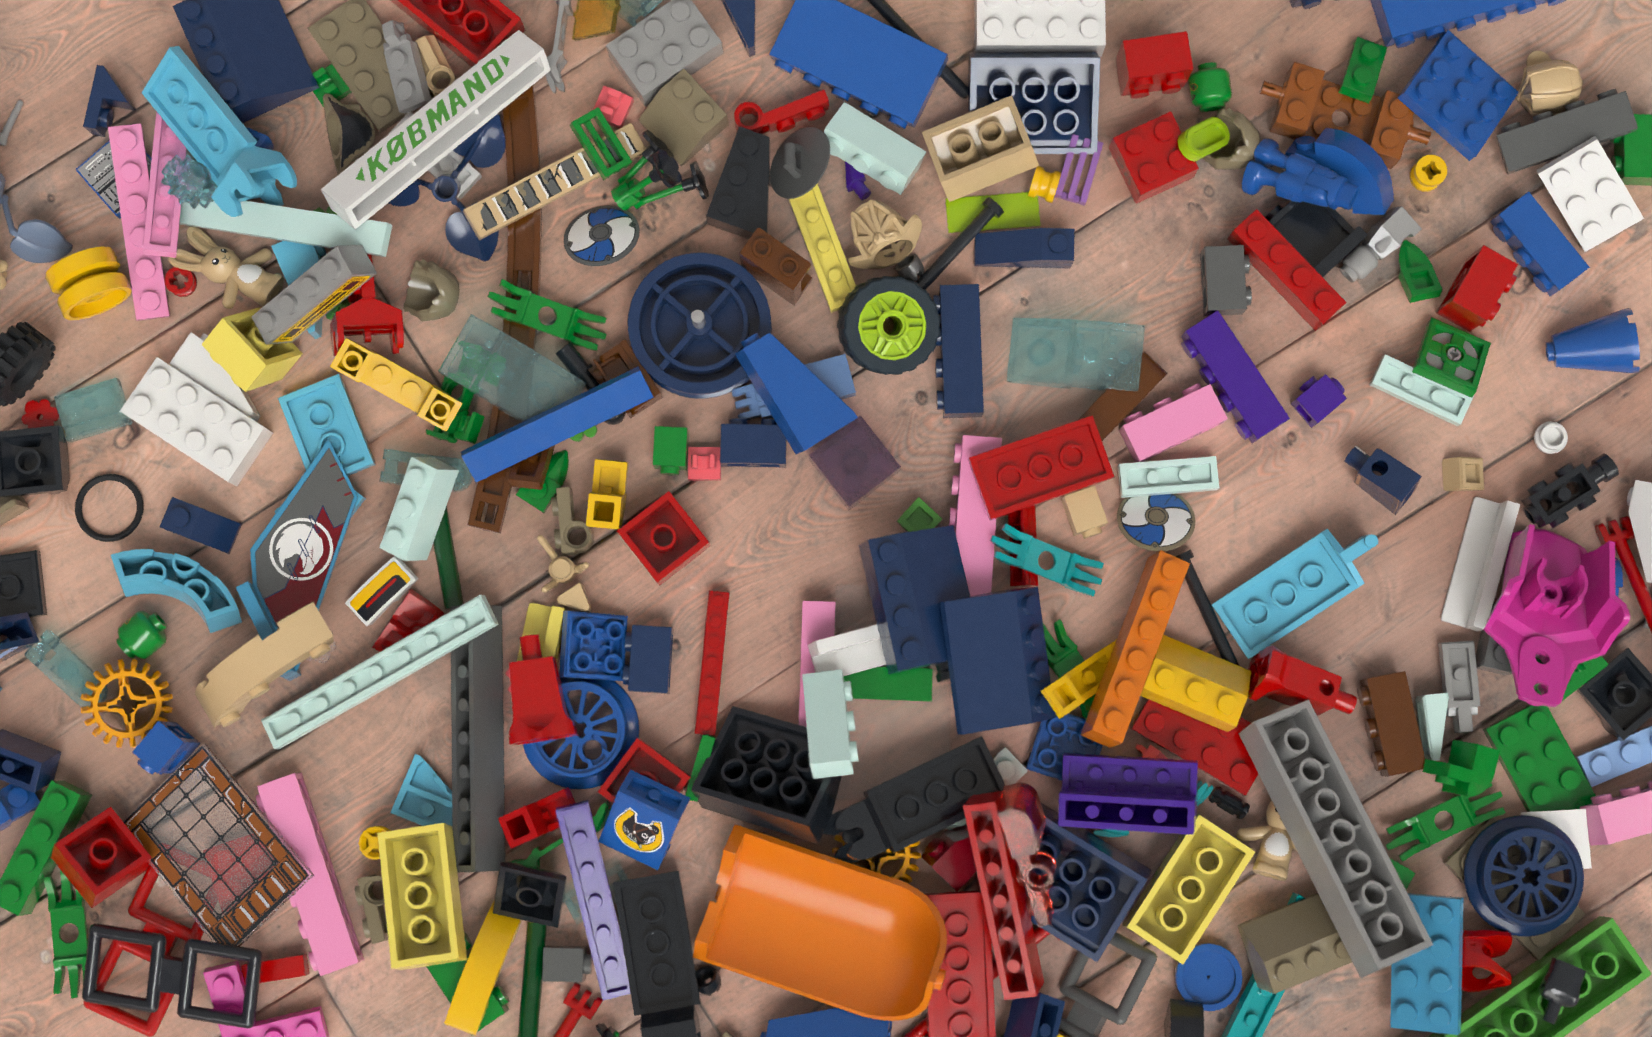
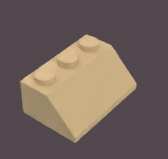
(980, 148)

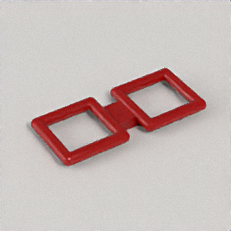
(154, 923)

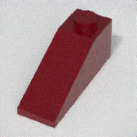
(952, 856)

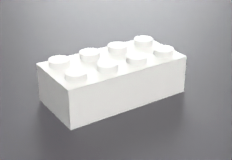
(1040, 26)
(196, 422)

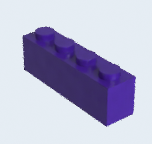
(1234, 377)

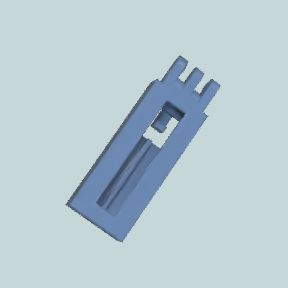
(832, 372)

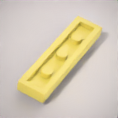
(823, 247)

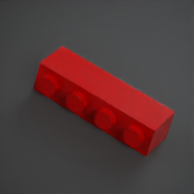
(1287, 270)

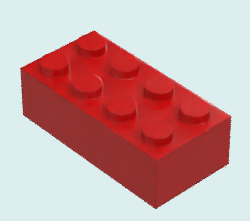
(465, 26)

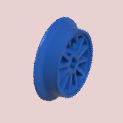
(599, 768)

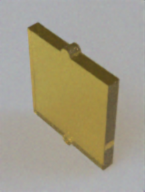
(595, 18)

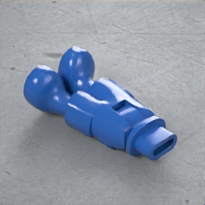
(1300, 182)

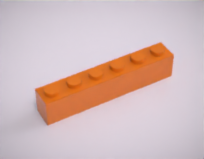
(1135, 649)

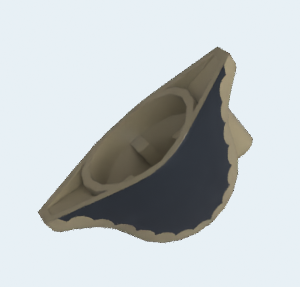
(348, 132)

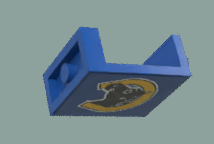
(643, 819)

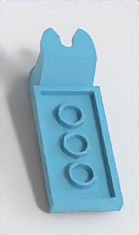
(216, 135)

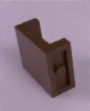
(776, 266)

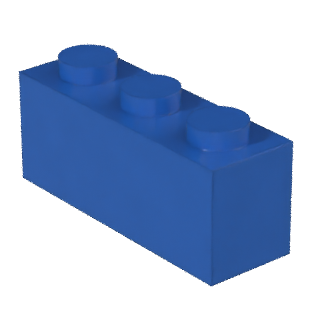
(1538, 245)

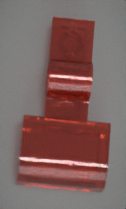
(1023, 829)

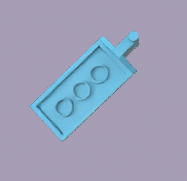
(1291, 591)

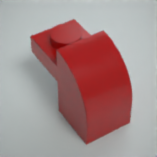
(534, 819)

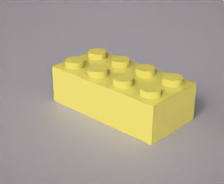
(1188, 889)
(421, 896)

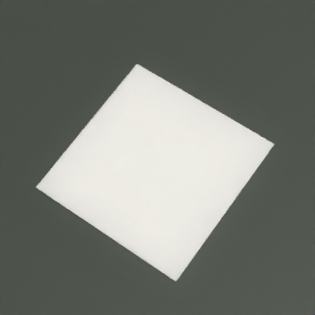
(1575, 827)

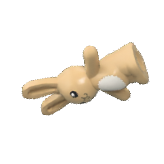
(224, 266)
(1275, 846)

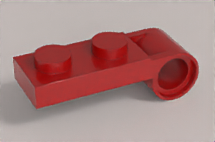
(784, 117)

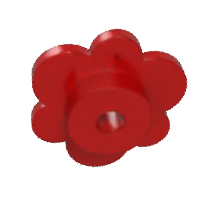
(35, 410)

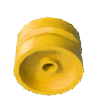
(88, 283)

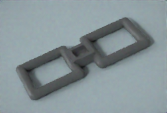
(1091, 1013)

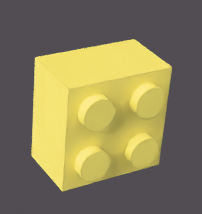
(245, 356)

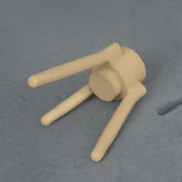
(561, 568)

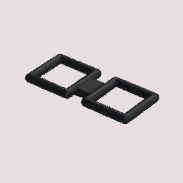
(172, 975)

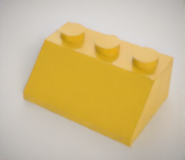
(1197, 684)

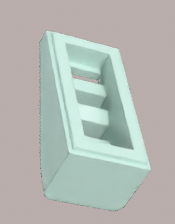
(1431, 720)

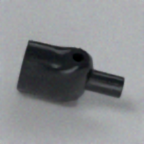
(1560, 987)

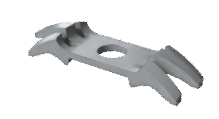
(556, 59)

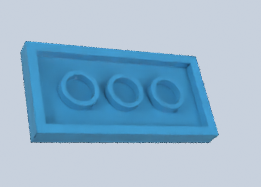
(1429, 983)

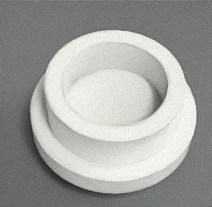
(1550, 437)

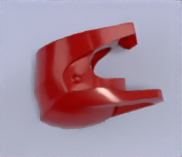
(1477, 951)

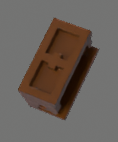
(618, 361)

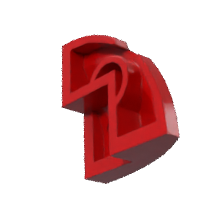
(409, 617)

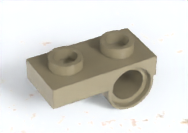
(564, 508)
(375, 922)

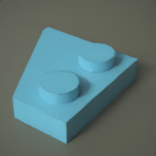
(424, 796)

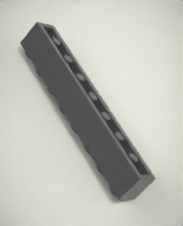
(478, 750)

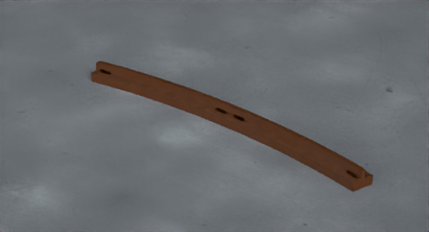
(522, 256)

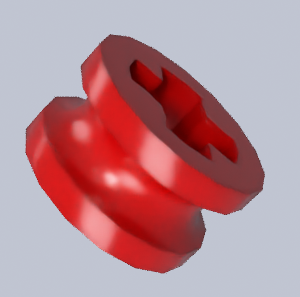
(190, 286)

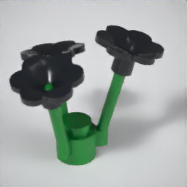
(665, 169)

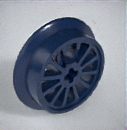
(1494, 843)

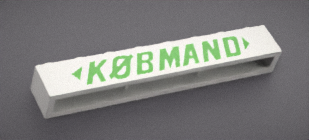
(436, 129)

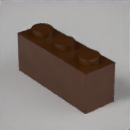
(1391, 724)

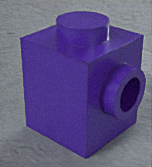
(1318, 399)

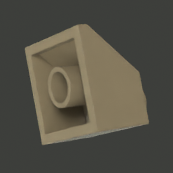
(684, 117)

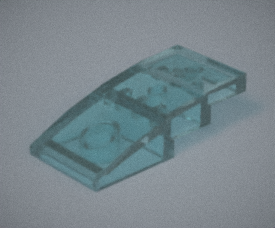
(1075, 354)
(507, 372)

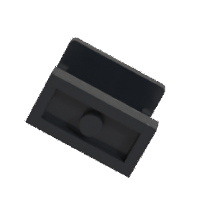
(1316, 233)

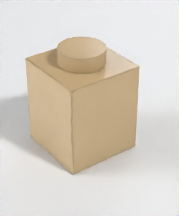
(1084, 512)

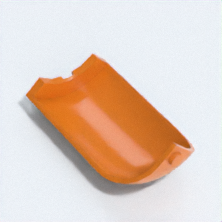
(823, 928)

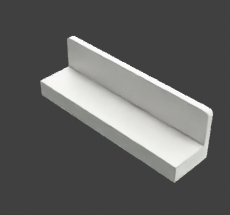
(1479, 563)
(848, 651)

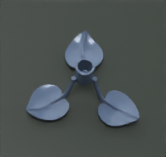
(34, 239)

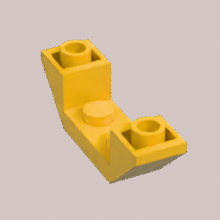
(396, 383)

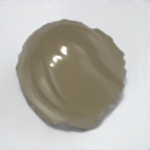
(1241, 145)
(431, 291)

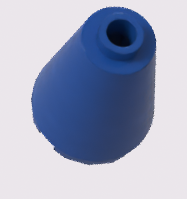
(1597, 345)

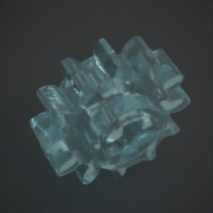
(189, 181)

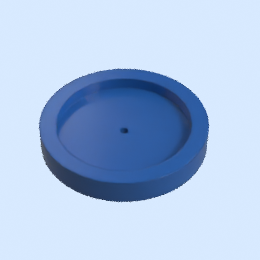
(1223, 980)

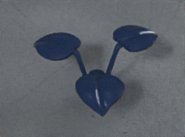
(484, 150)

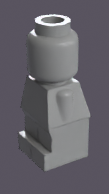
(1381, 241)

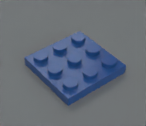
(1458, 95)

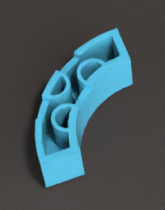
(178, 577)

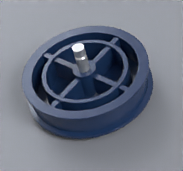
(692, 323)

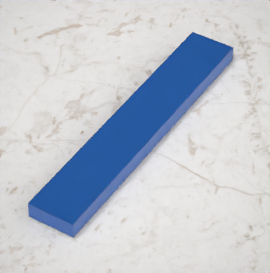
(556, 424)

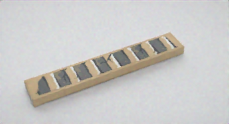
(545, 186)

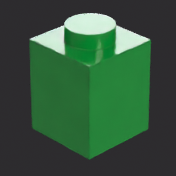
(670, 449)

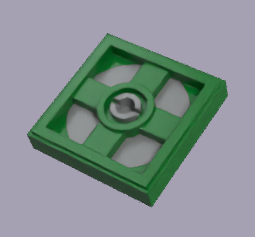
(1451, 357)

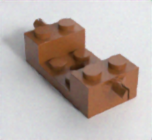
(1308, 106)

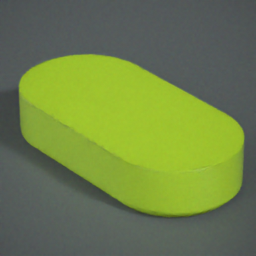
(1203, 139)

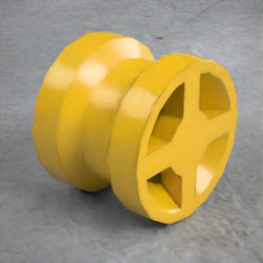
(1424, 179)
(1044, 184)
(368, 842)

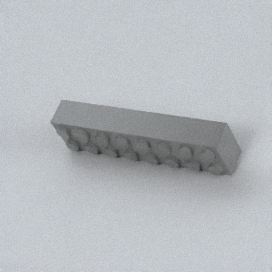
(1335, 838)

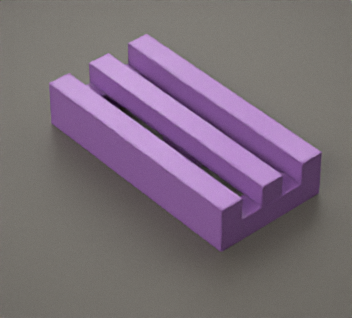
(1071, 195)

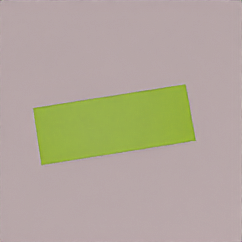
(1018, 211)

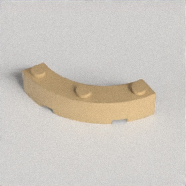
(259, 662)

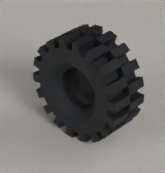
(22, 360)

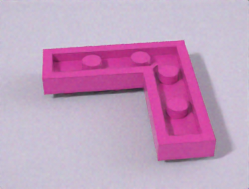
(227, 994)

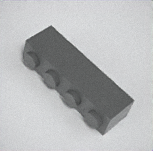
(1558, 134)

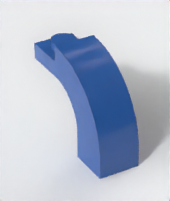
(1356, 161)

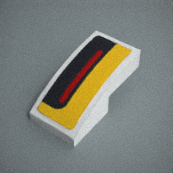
(381, 590)

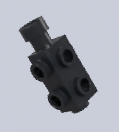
(1560, 498)

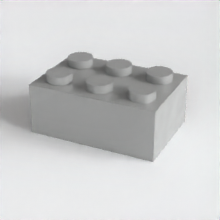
(662, 46)

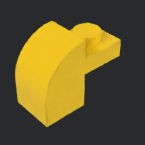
(608, 494)

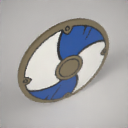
(1156, 521)

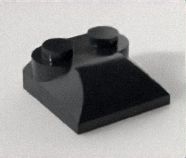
(33, 461)
(1620, 695)
(530, 894)

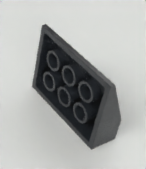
(765, 777)

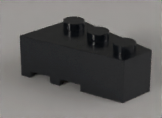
(743, 189)

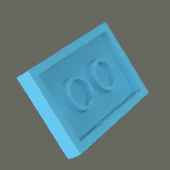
(326, 413)

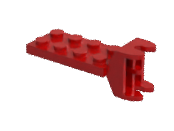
(367, 318)

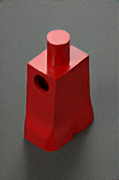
(1295, 681)
(537, 697)

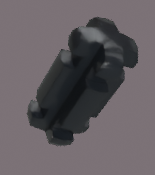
(1229, 803)

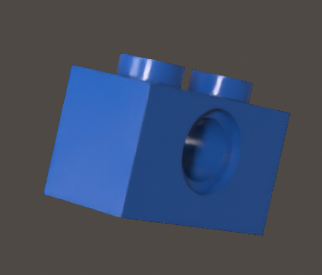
(165, 748)

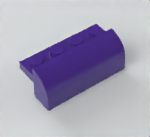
(1129, 793)

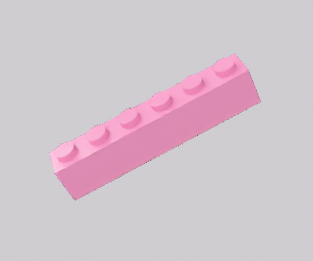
(970, 517)
(320, 900)

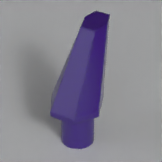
(855, 182)

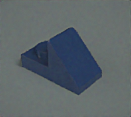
(103, 96)

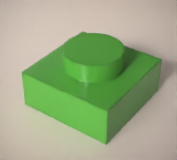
(919, 517)

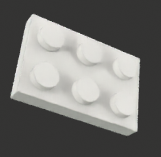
(1590, 194)

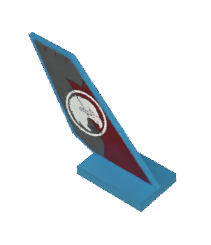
(300, 546)

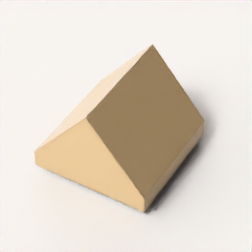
(575, 599)

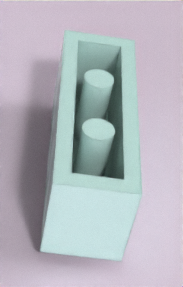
(873, 148)
(419, 508)
(829, 724)

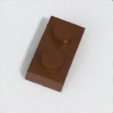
(531, 471)

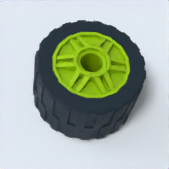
(913, 331)

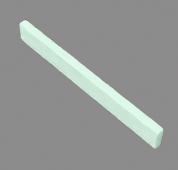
(291, 226)
(380, 672)

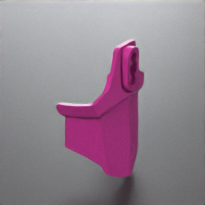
(1554, 608)

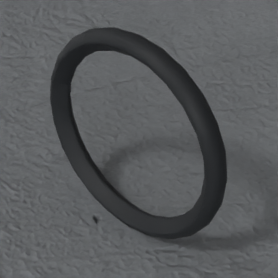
(109, 477)

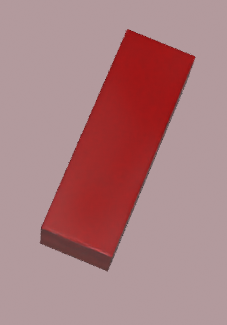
(281, 968)

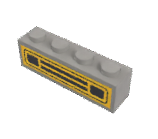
(314, 294)

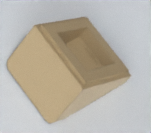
(1463, 474)

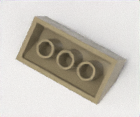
(1292, 945)

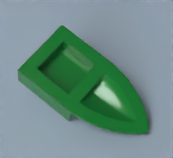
(1417, 274)
(554, 479)

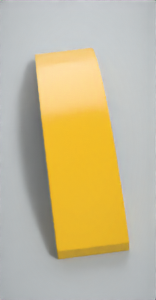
(1078, 683)
(481, 972)

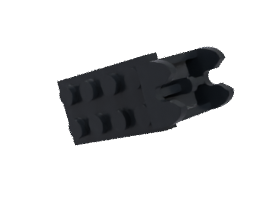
(915, 803)
(659, 955)

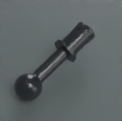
(578, 366)

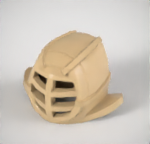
(1548, 84)
(877, 226)

